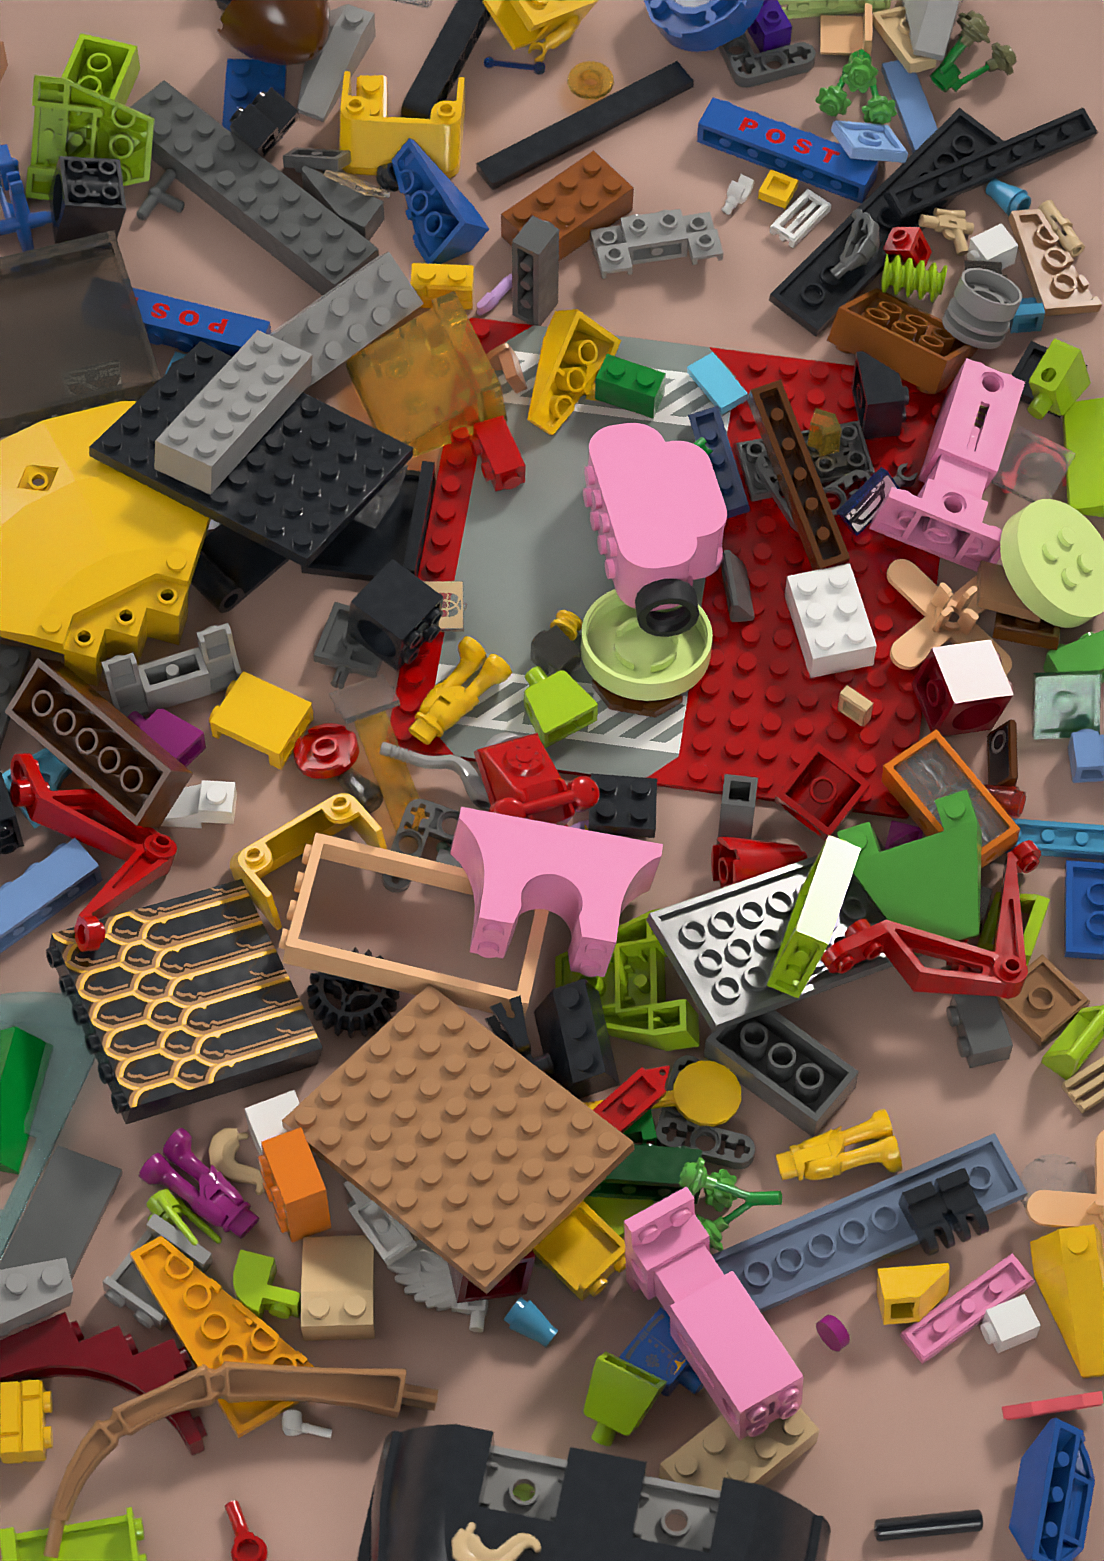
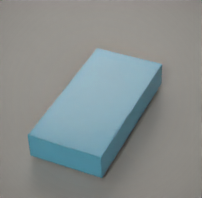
(717, 383)

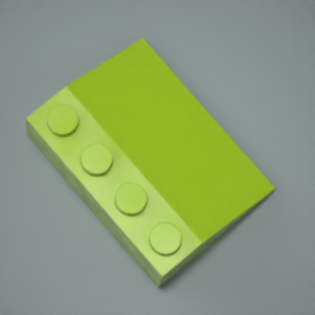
(1085, 436)

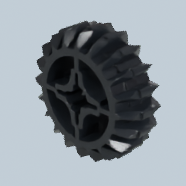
(376, 1004)

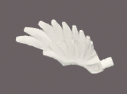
(430, 1282)

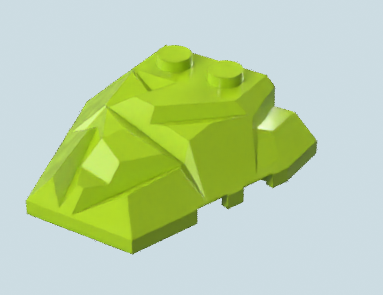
(87, 125)

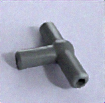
(158, 194)

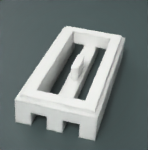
(786, 234)

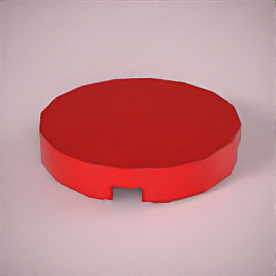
(326, 751)

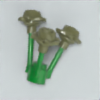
(973, 30)

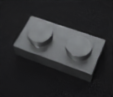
(316, 159)

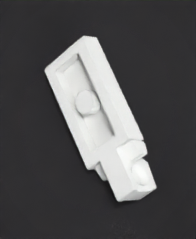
(381, 1229)

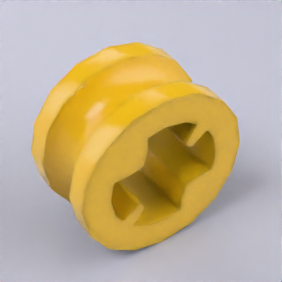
(568, 623)

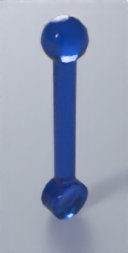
(538, 67)

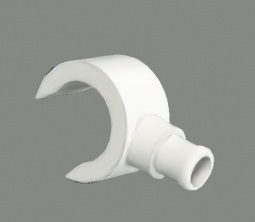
(737, 193)

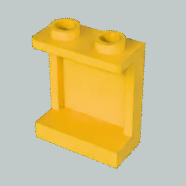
(262, 717)
(583, 1251)

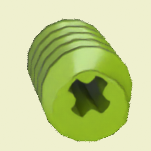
(913, 278)

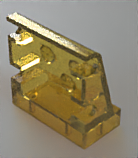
(427, 378)

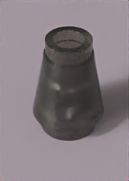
(363, 789)

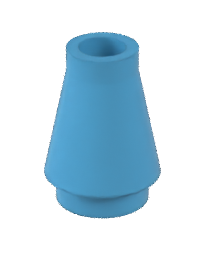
(1008, 196)
(530, 1322)

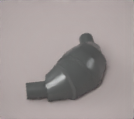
(861, 244)

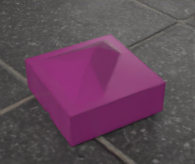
(901, 834)

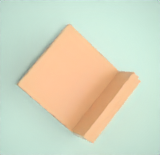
(846, 33)

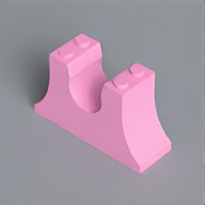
(555, 868)

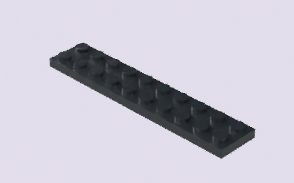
(812, 291)

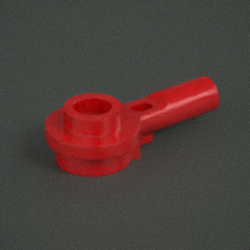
(246, 1545)

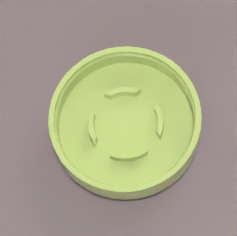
(1055, 562)
(638, 663)

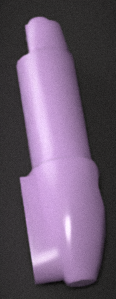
(491, 299)

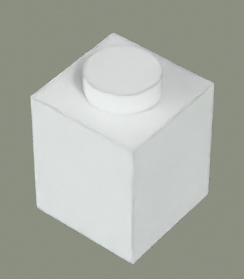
(993, 246)
(1010, 1324)

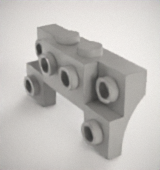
(653, 239)
(174, 677)

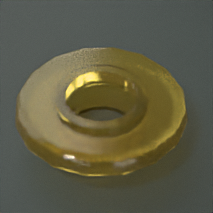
(590, 70)

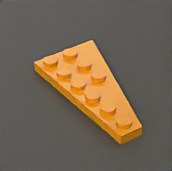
(214, 1326)

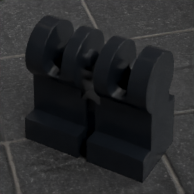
(949, 1196)

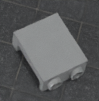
(128, 1286)

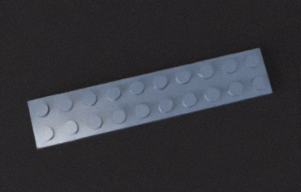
(860, 1227)

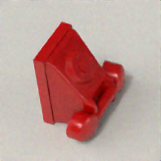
(527, 784)

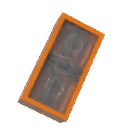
(935, 771)

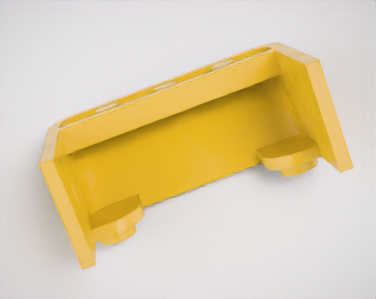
(378, 139)
(290, 841)

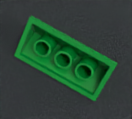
(19, 1068)

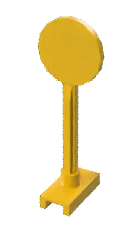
(702, 1094)

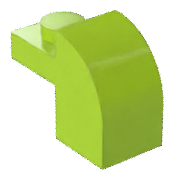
(254, 1289)

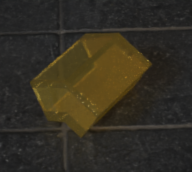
(824, 432)

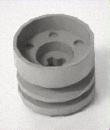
(982, 308)

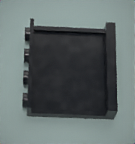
(364, 551)

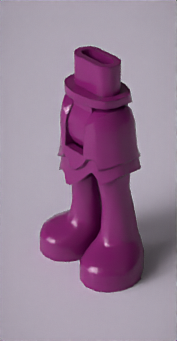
(217, 1199)

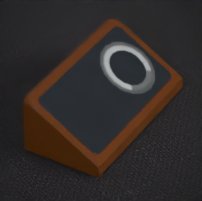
(1003, 755)

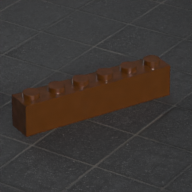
(797, 476)

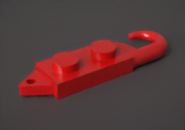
(634, 1097)

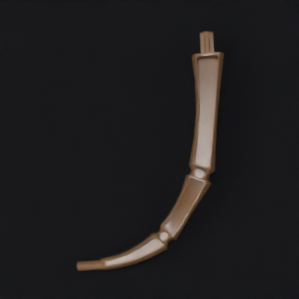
(365, 1389)

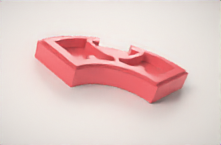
(1052, 1405)

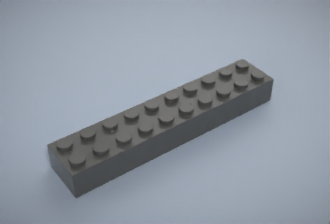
(252, 192)

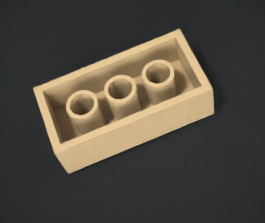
(756, 1459)

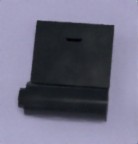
(232, 567)

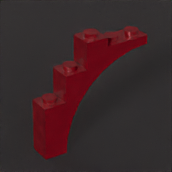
(60, 1350)

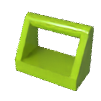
(1030, 904)
(1076, 1042)

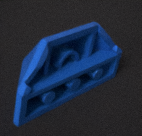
(1053, 1495)

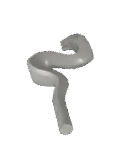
(468, 775)

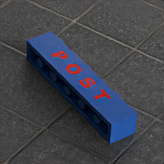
(785, 150)
(186, 323)

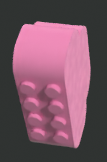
(652, 508)

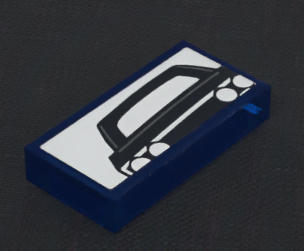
(863, 505)

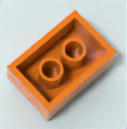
(294, 1185)

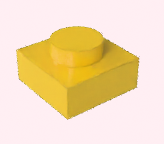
(778, 189)

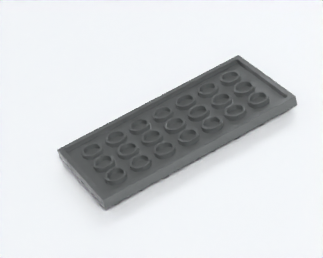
(731, 936)

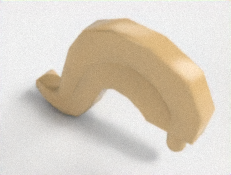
(222, 1156)
(469, 1547)

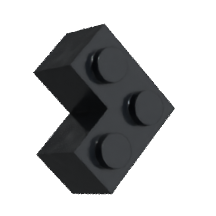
(264, 121)

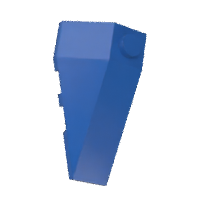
(441, 215)

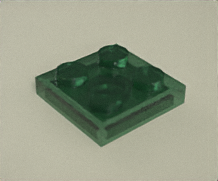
(1065, 703)

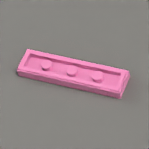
(966, 1308)

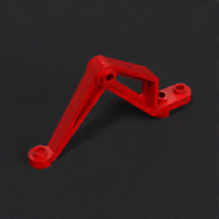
(67, 812)
(1002, 970)

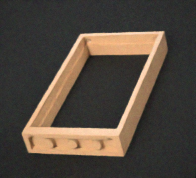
(385, 972)

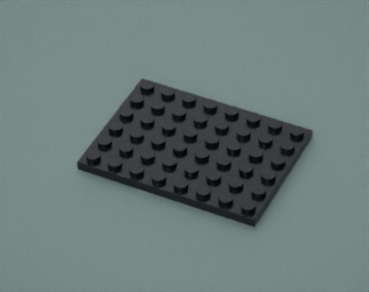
(289, 489)

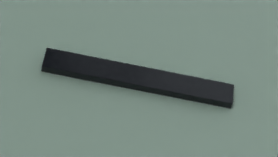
(584, 125)
(990, 164)

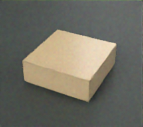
(855, 706)

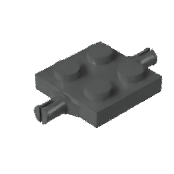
(342, 651)

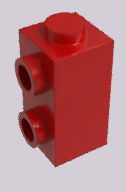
(499, 454)

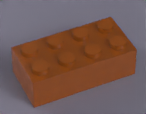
(575, 202)

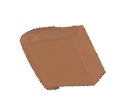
(505, 359)

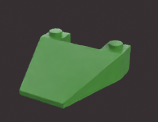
(929, 880)

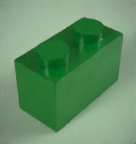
(630, 386)

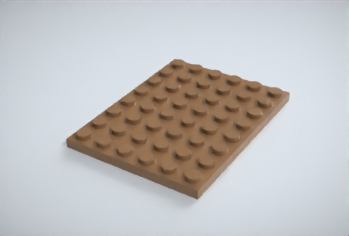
(458, 1137)

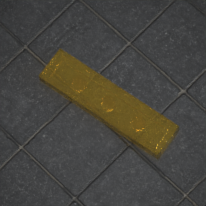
(389, 773)

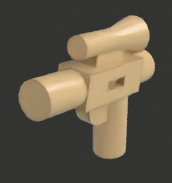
(952, 225)

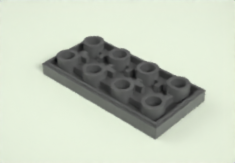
(851, 456)
(63, 1211)

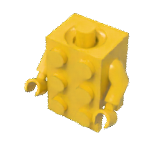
(533, 20)

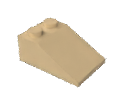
(337, 1288)

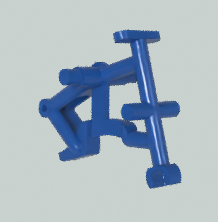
(17, 213)

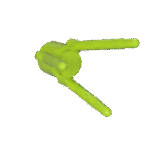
(171, 1210)

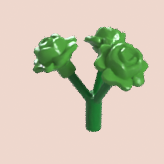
(720, 1193)

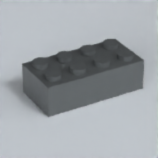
(784, 1068)

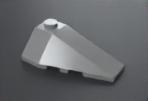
(931, 25)
(347, 43)

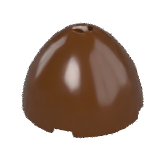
(277, 29)

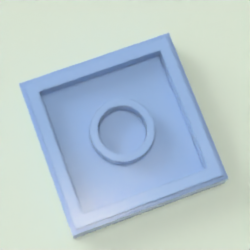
(869, 141)

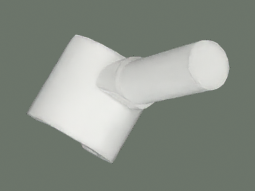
(293, 1425)

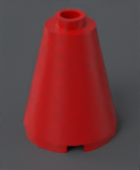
(743, 859)

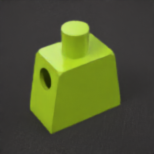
(1058, 380)
(557, 705)
(619, 1397)

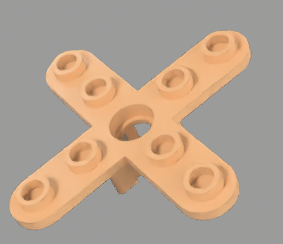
(935, 628)
(1072, 1208)

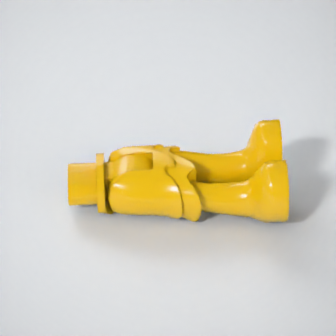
(451, 700)
(826, 1155)

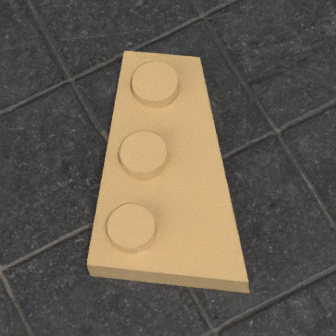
(895, 31)

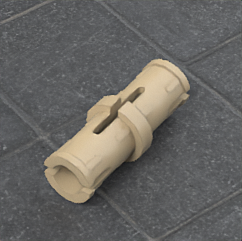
(1070, 242)

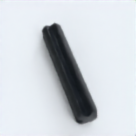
(928, 1525)

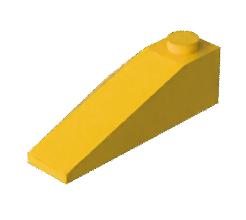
(567, 366)
(1071, 1279)

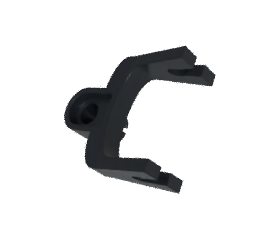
(516, 1033)

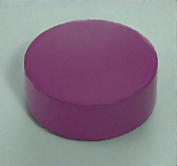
(833, 1333)

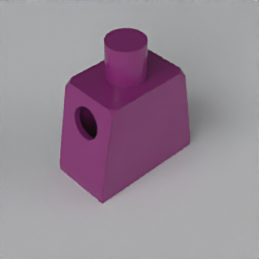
(172, 733)

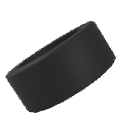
(671, 622)

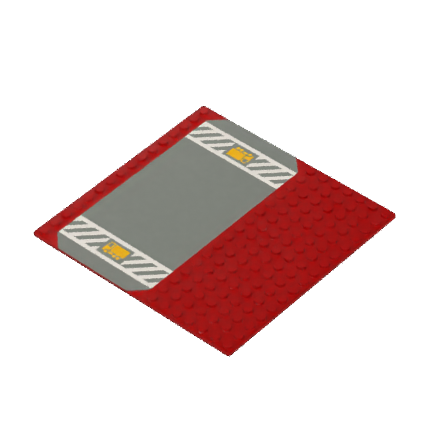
(537, 554)

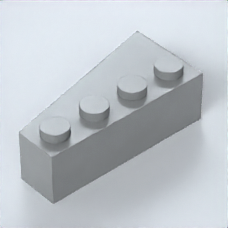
(33, 1293)

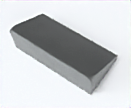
(736, 588)

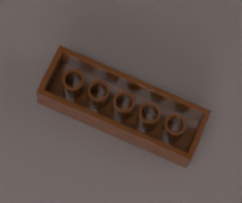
(98, 743)

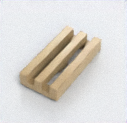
(1078, 1078)

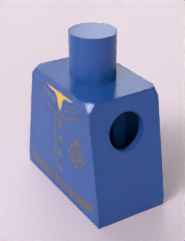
(658, 1354)

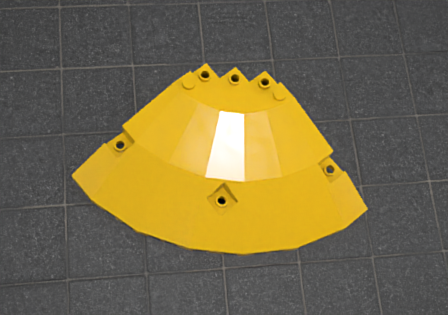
(90, 552)

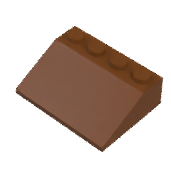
(900, 338)

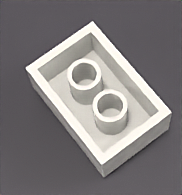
(830, 620)

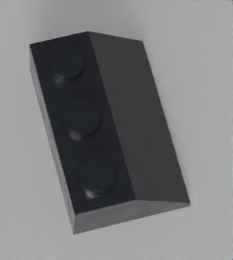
(577, 1039)

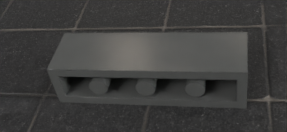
(535, 271)

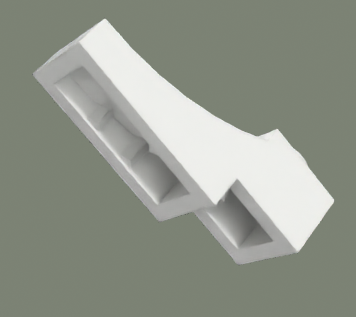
(204, 803)

